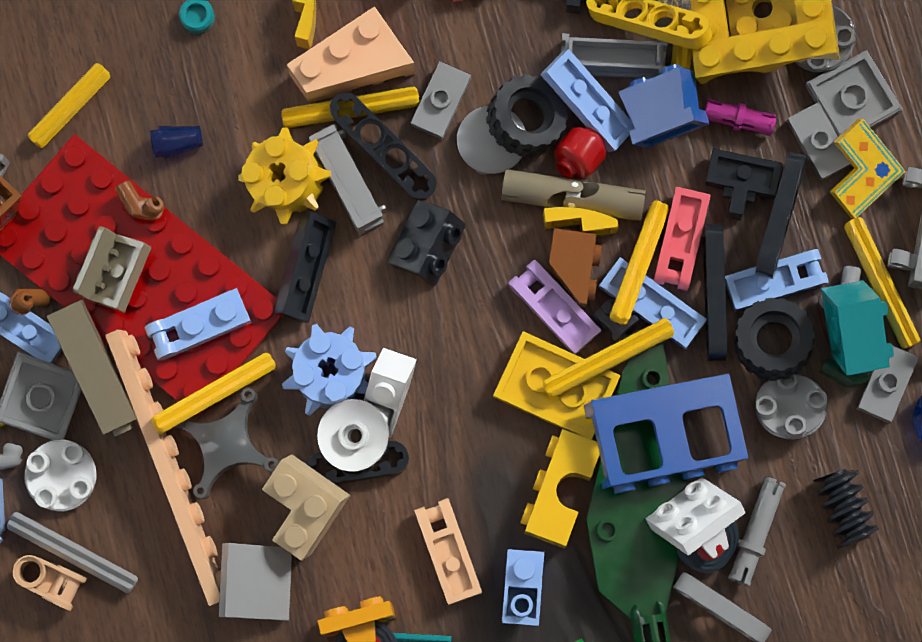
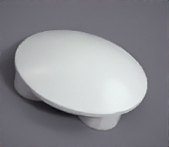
(60, 475)

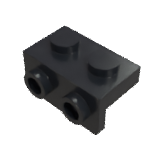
(427, 242)

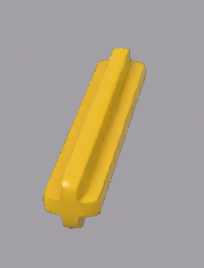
(69, 105)

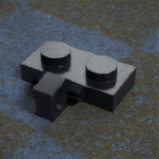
(742, 178)

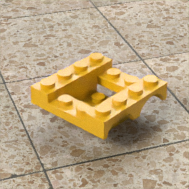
(789, 34)

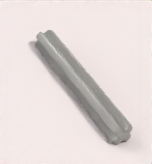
(72, 552)

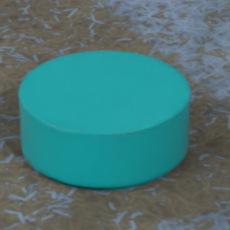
(197, 16)

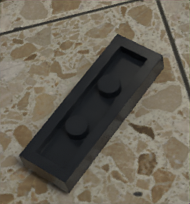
(305, 266)

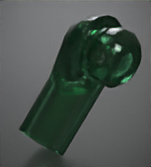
(834, 372)

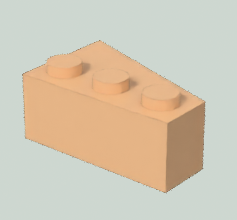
(350, 59)

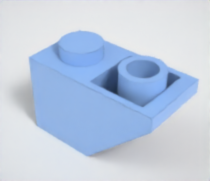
(523, 587)

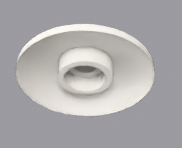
(336, 431)

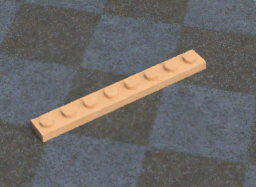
(163, 452)

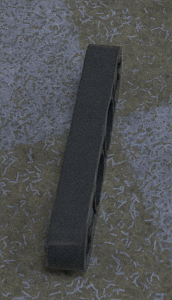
(383, 145)
(781, 215)
(714, 292)

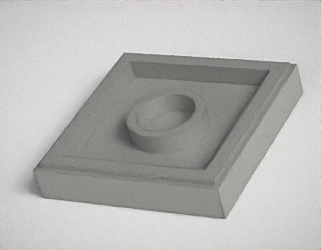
(854, 92)
(39, 397)
(255, 582)

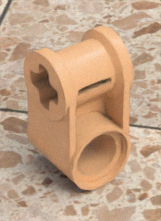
(50, 582)

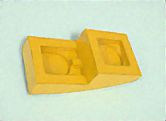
(306, 27)
(589, 220)

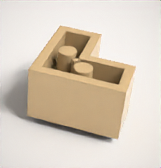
(312, 503)

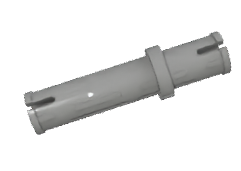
(757, 530)

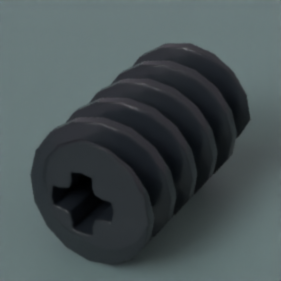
(846, 507)

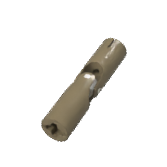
(545, 190)

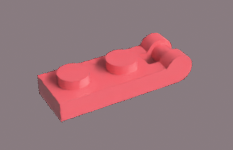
(682, 237)

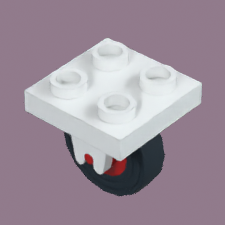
(700, 525)

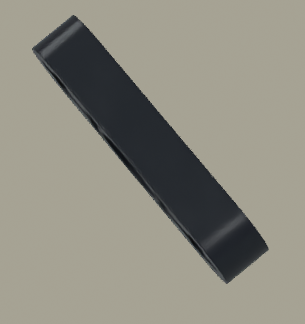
(385, 467)

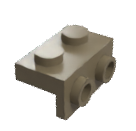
(111, 269)

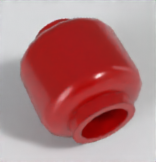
(580, 153)

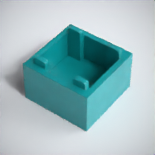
(856, 327)

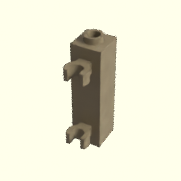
(93, 368)

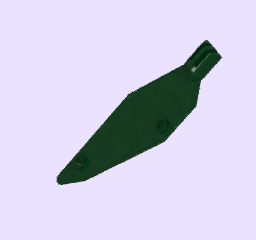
(630, 559)

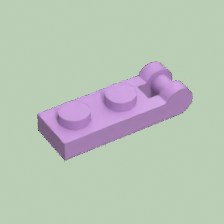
(555, 308)

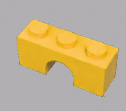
(571, 457)

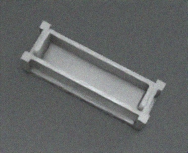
(617, 57)
(347, 180)

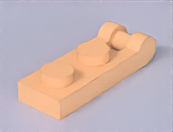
(448, 553)

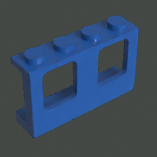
(665, 409)

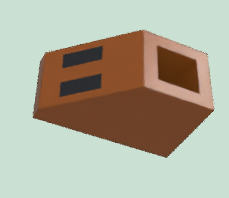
(572, 261)

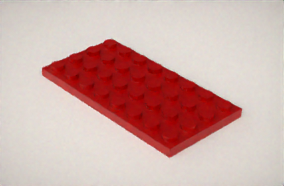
(182, 269)

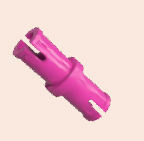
(740, 117)

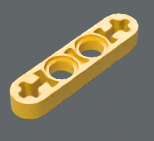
(651, 13)

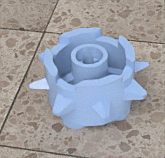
(323, 350)

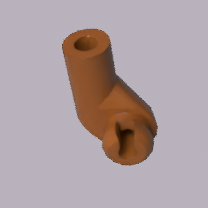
(138, 206)
(24, 299)

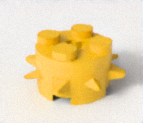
(298, 163)

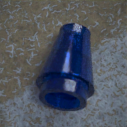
(175, 140)

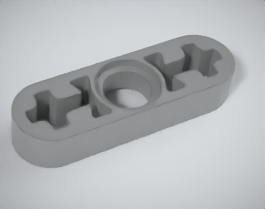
(722, 608)

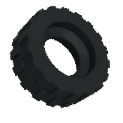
(508, 134)
(779, 312)

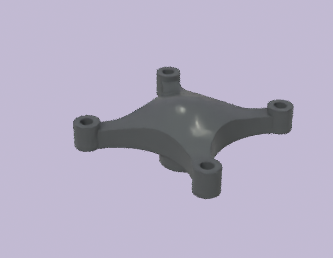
(226, 444)

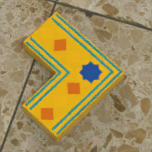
(873, 168)

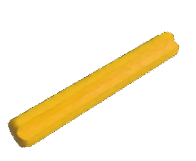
(375, 102)
(639, 262)
(882, 282)
(608, 358)
(212, 393)

